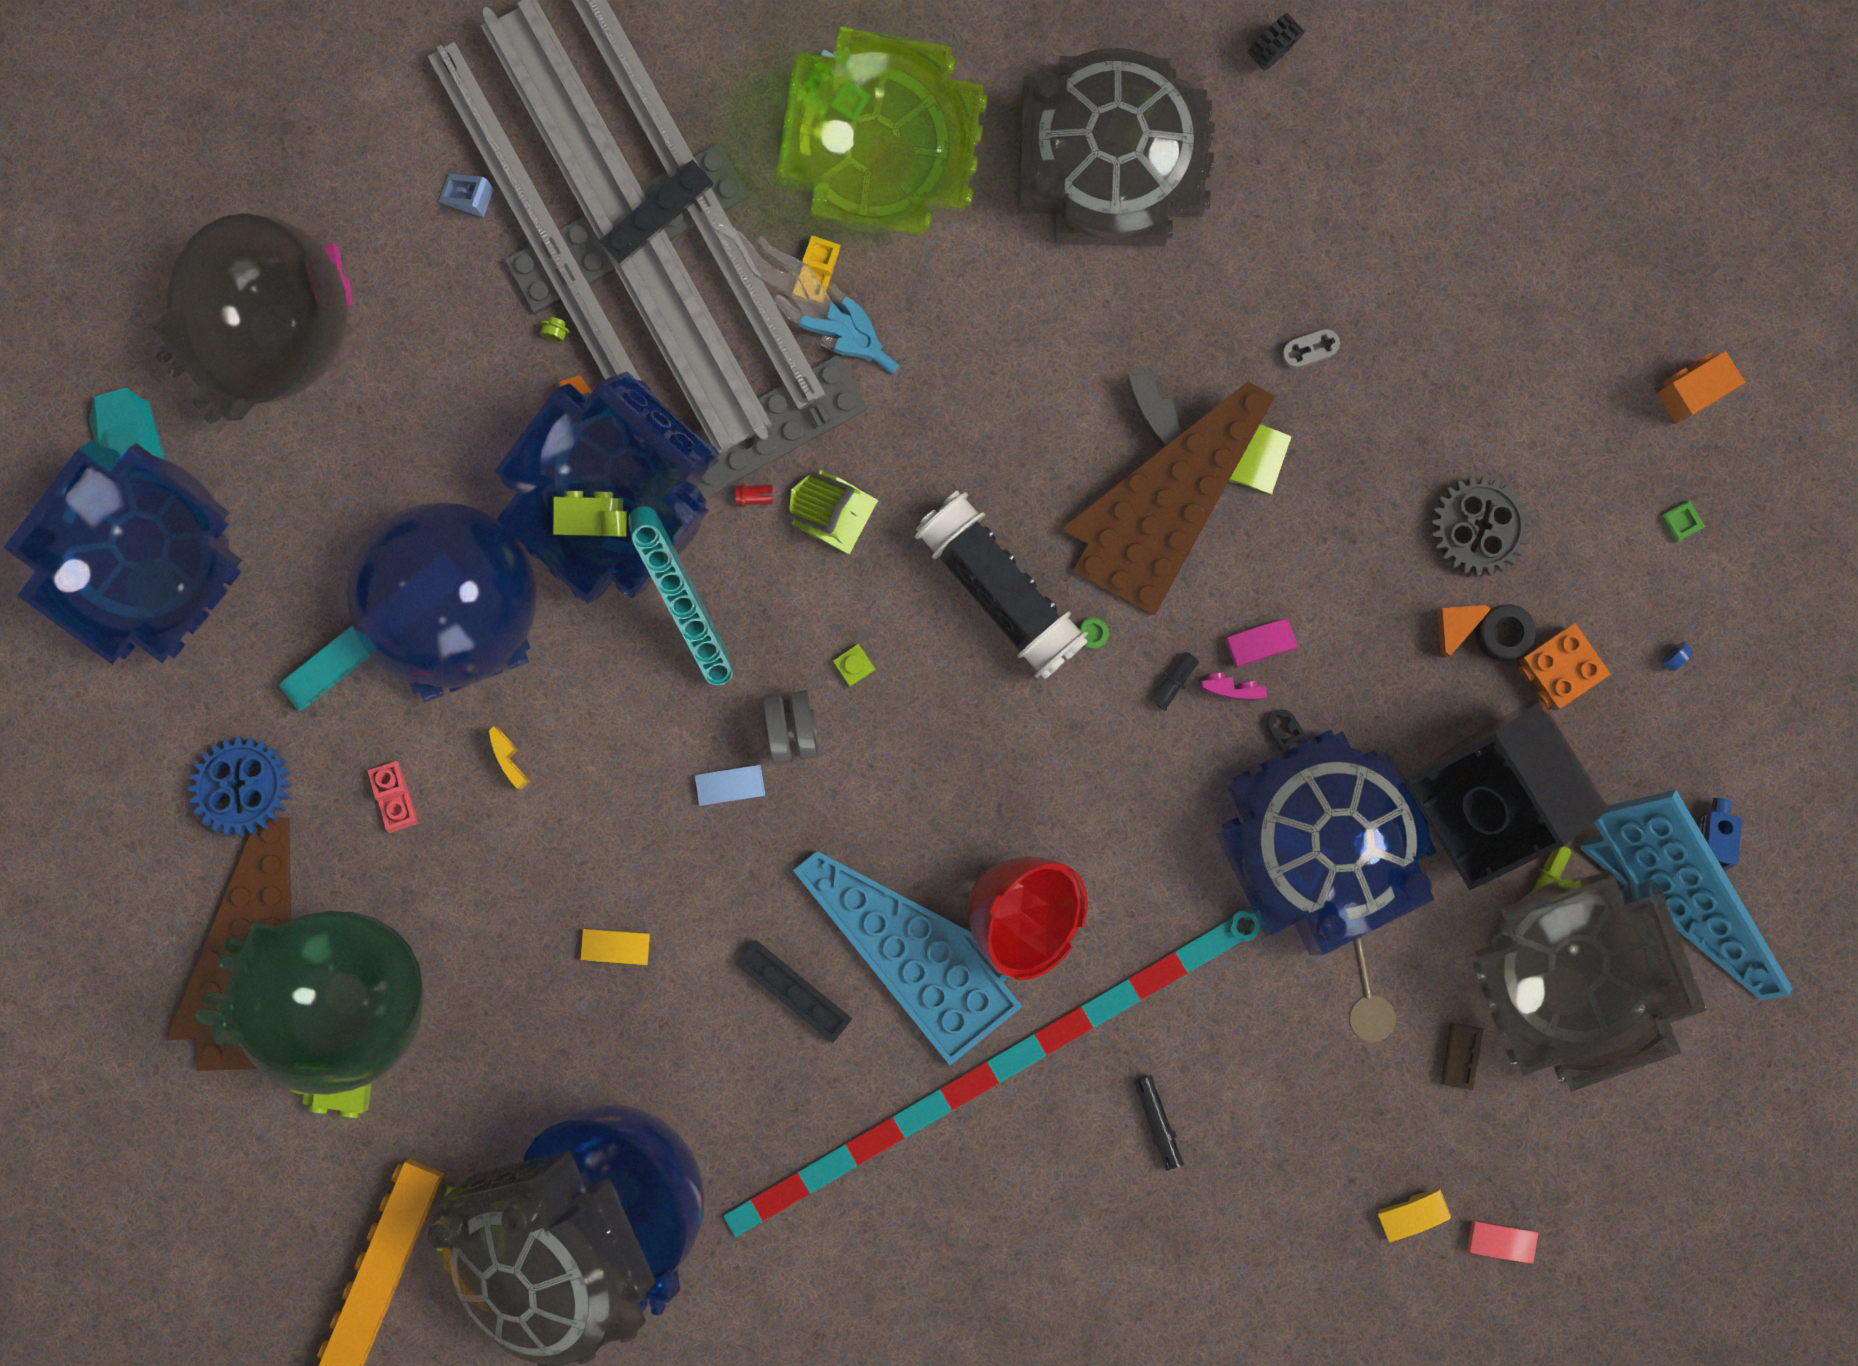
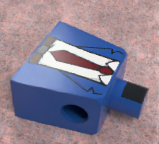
(1722, 832)

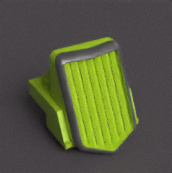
(830, 509)

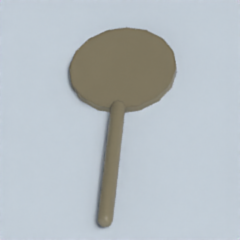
(1371, 1016)

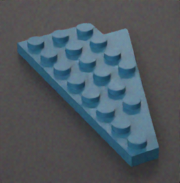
(1662, 843)
(917, 955)

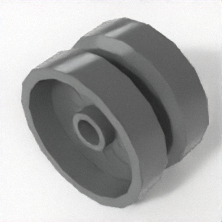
(789, 727)

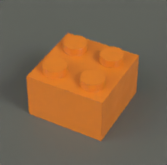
(1694, 390)

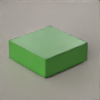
(1682, 521)

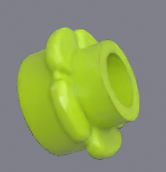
(554, 329)

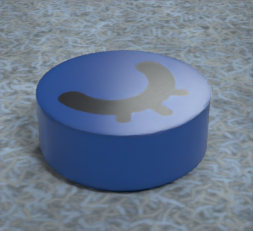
(1677, 656)

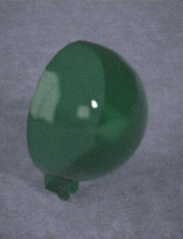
(319, 1001)

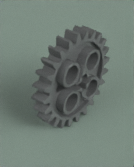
(1506, 536)

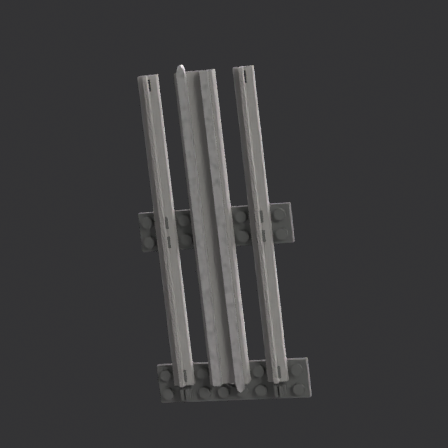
(570, 259)

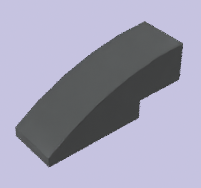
(1156, 413)

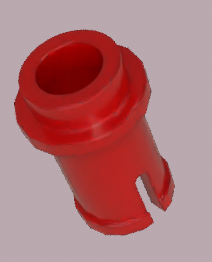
(751, 494)

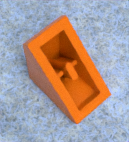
(1457, 624)

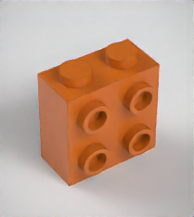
(1563, 667)

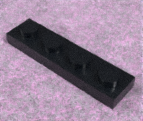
(656, 212)
(794, 991)

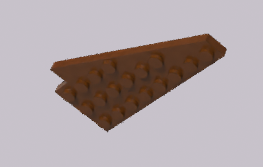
(1155, 514)
(255, 895)

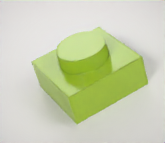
(854, 665)

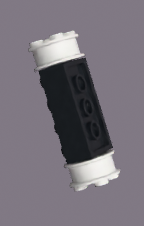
(999, 585)

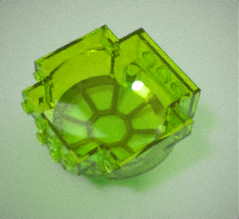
(880, 133)

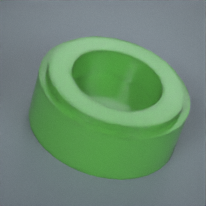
(1097, 632)

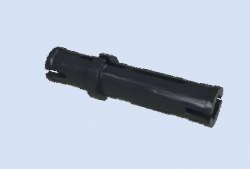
(1158, 1121)

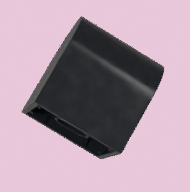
(1506, 795)

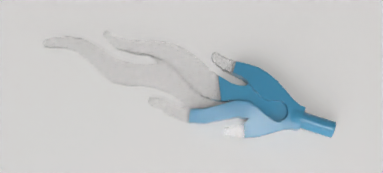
(817, 313)

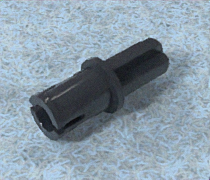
(1174, 680)

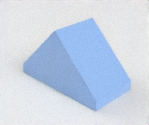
(467, 193)

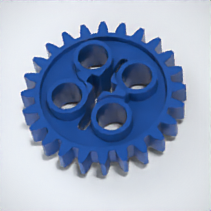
(212, 790)

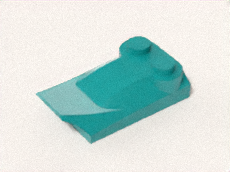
(122, 420)

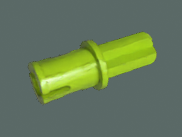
(1553, 867)

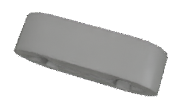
(1312, 356)

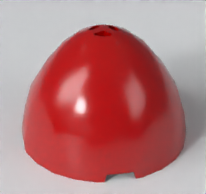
(1027, 915)

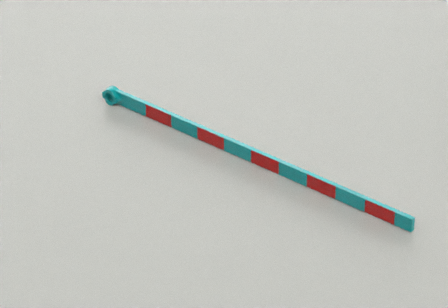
(990, 1073)

